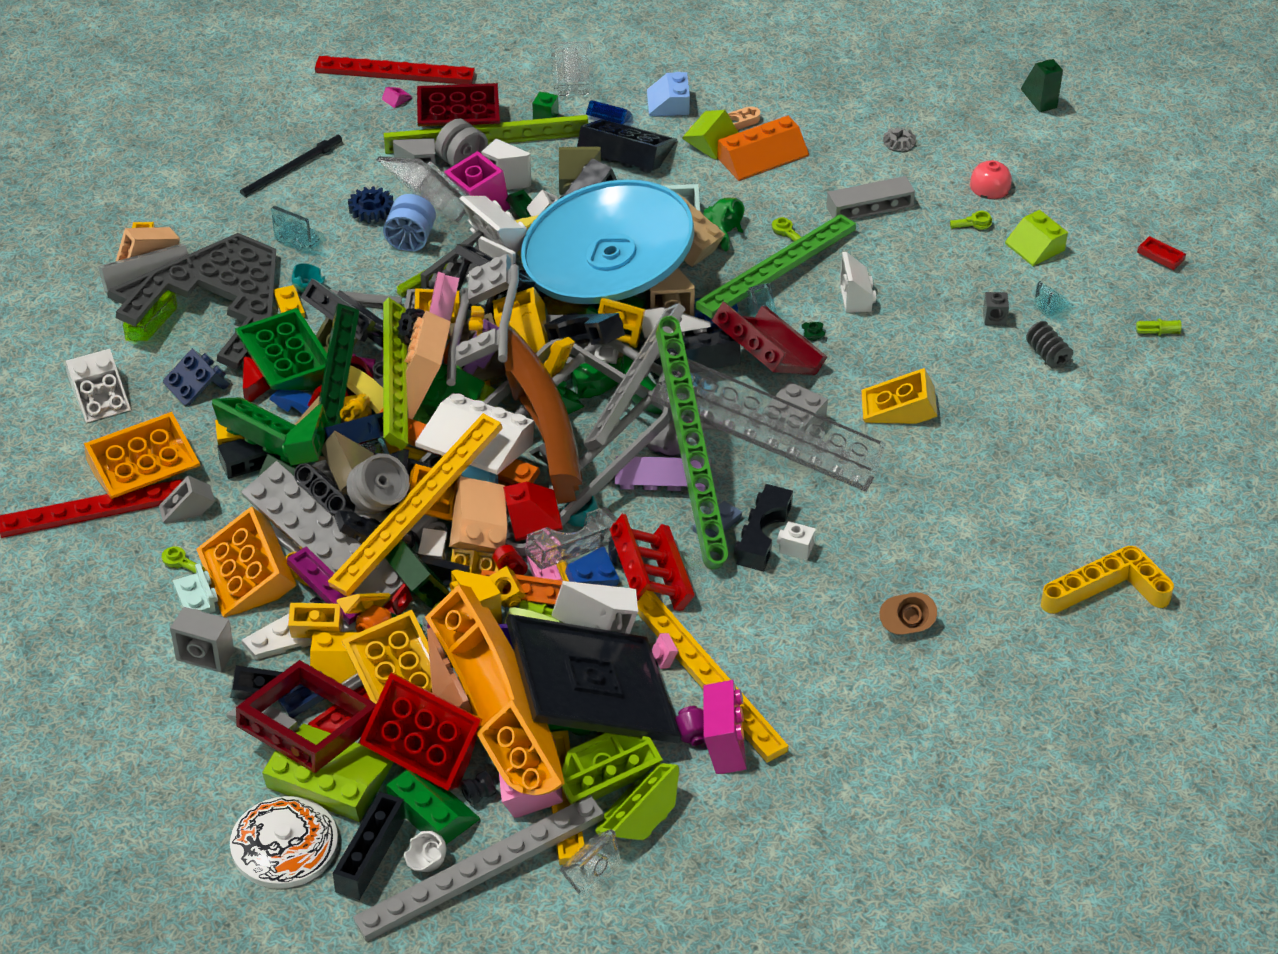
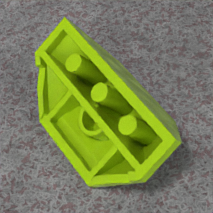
(607, 765)
(643, 804)

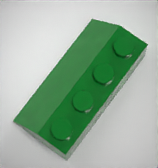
(253, 423)

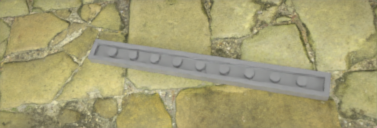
(478, 868)

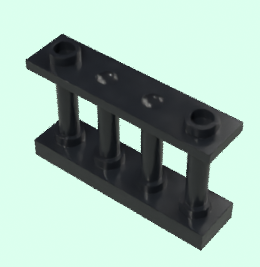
(473, 255)
(326, 301)

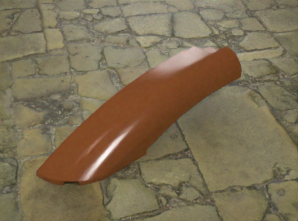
(541, 398)

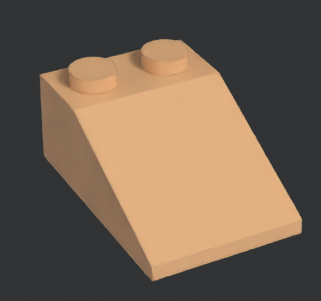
(479, 516)

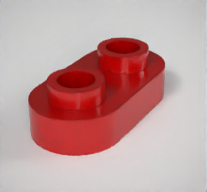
(508, 556)

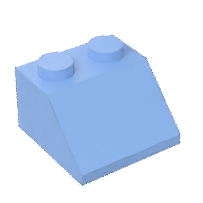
(669, 95)

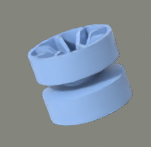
(409, 222)

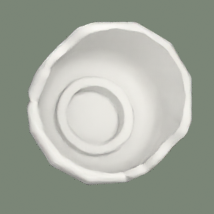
(426, 852)

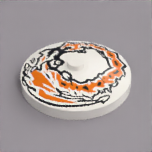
(284, 842)

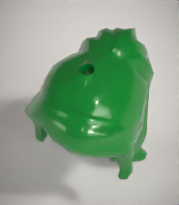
(726, 215)

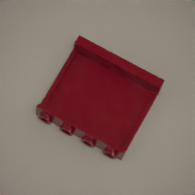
(771, 340)

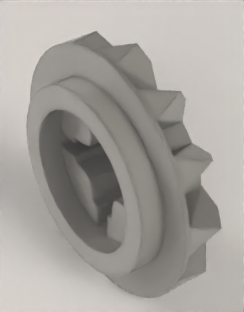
(906, 141)

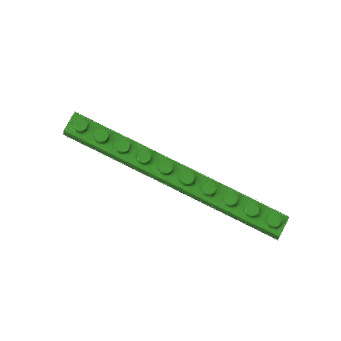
(777, 264)

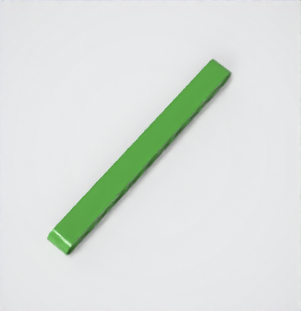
(688, 452)

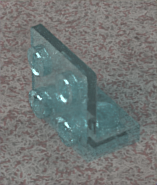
(294, 230)

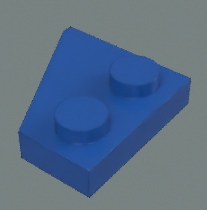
(593, 569)

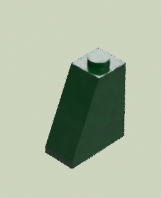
(1044, 85)
(417, 574)

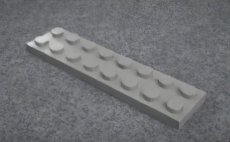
(311, 525)

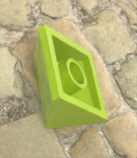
(708, 130)

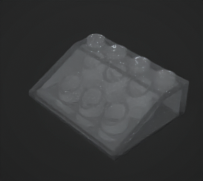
(428, 183)

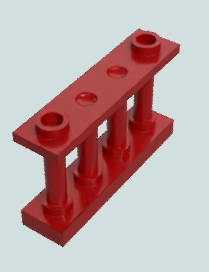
(666, 554)

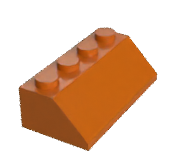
(762, 148)

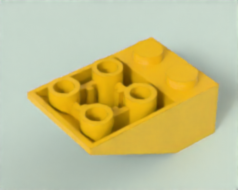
(526, 317)

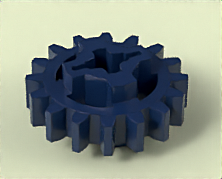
(370, 204)

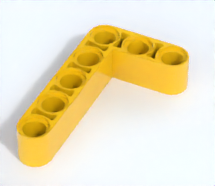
(1124, 564)

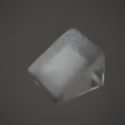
(693, 564)

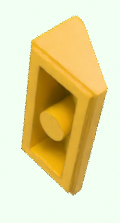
(360, 602)

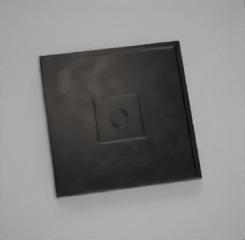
(591, 679)

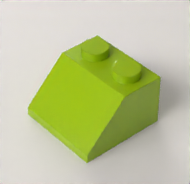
(1037, 238)

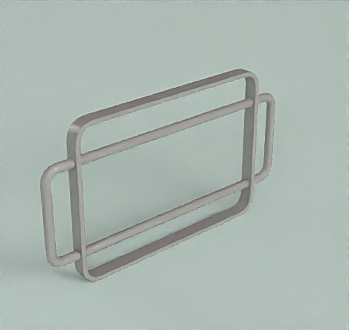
(624, 458)

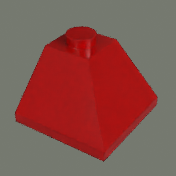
(531, 508)

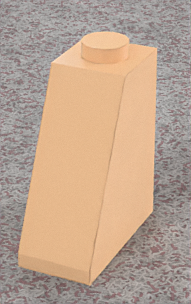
(145, 240)

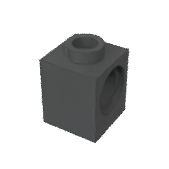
(996, 308)

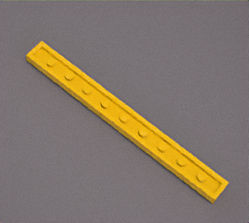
(415, 505)
(706, 671)

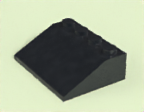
(626, 144)
(708, 348)

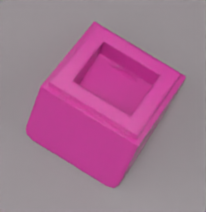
(395, 96)

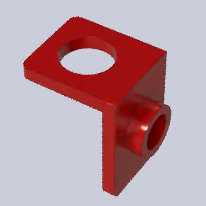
(399, 601)

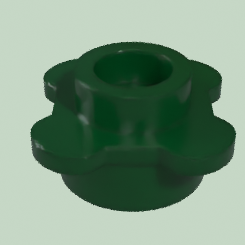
(813, 330)

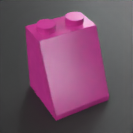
(480, 177)

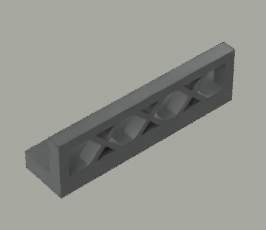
(453, 264)

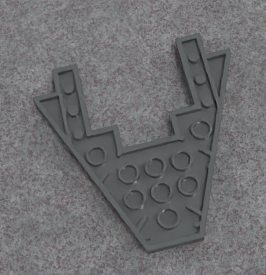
(230, 268)

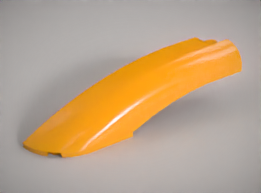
(496, 694)

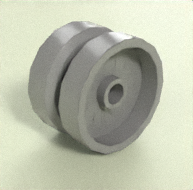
(458, 141)
(377, 483)

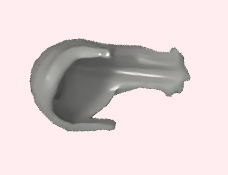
(666, 440)

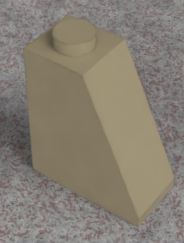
(342, 457)

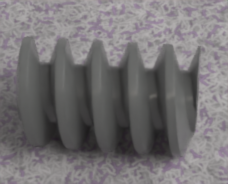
(1049, 344)

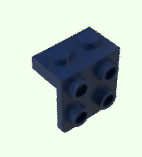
(193, 375)

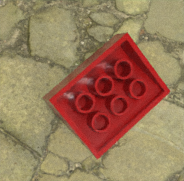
(421, 732)

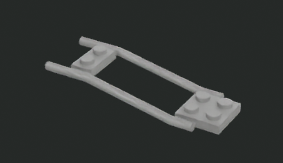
(483, 283)

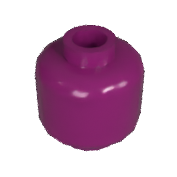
(691, 725)

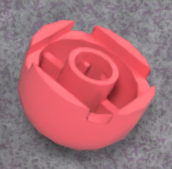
(991, 179)

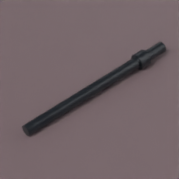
(322, 147)

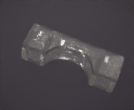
(552, 547)

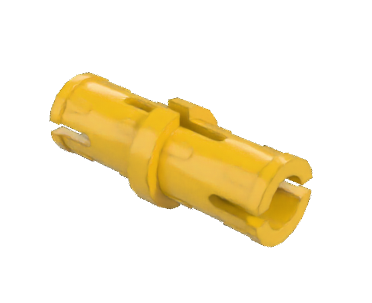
(355, 407)

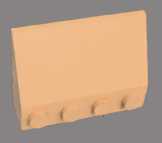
(424, 357)

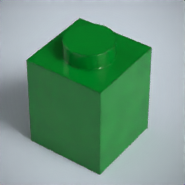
(545, 106)

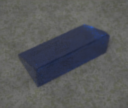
(608, 112)

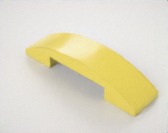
(362, 383)

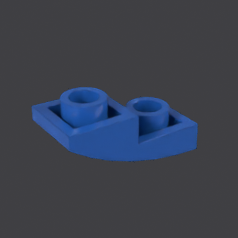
(291, 398)

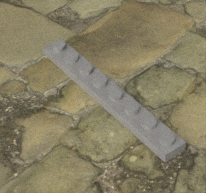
(630, 384)

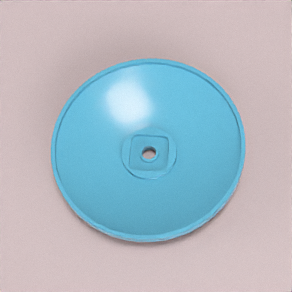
(574, 238)

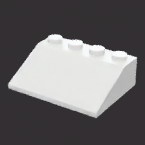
(457, 415)

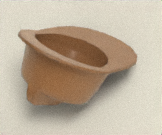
(908, 613)

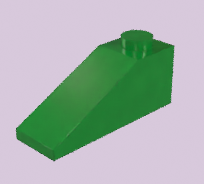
(591, 382)
(306, 438)

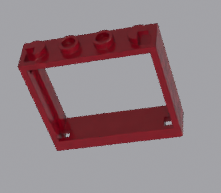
(311, 756)

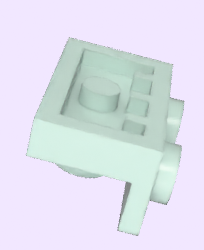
(195, 591)

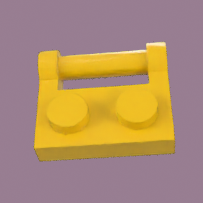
(631, 317)

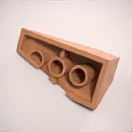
(443, 679)

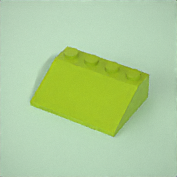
(341, 786)

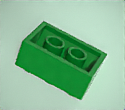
(431, 806)

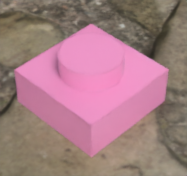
(664, 651)

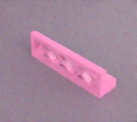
(444, 296)

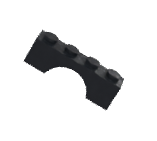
(596, 327)
(771, 507)

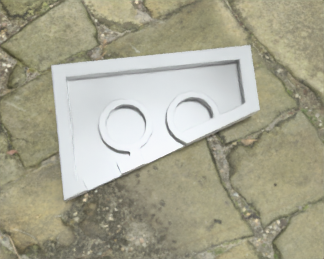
(273, 640)

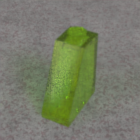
(153, 319)

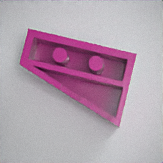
(724, 726)

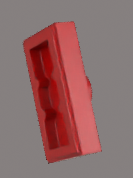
(1161, 253)

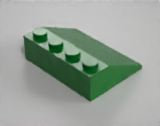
(285, 351)

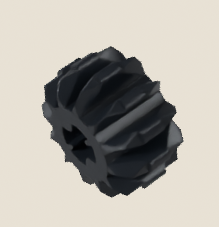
(407, 323)

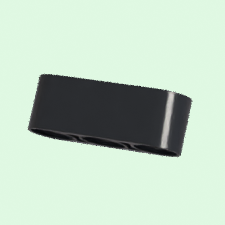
(315, 486)

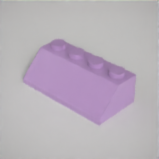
(654, 473)

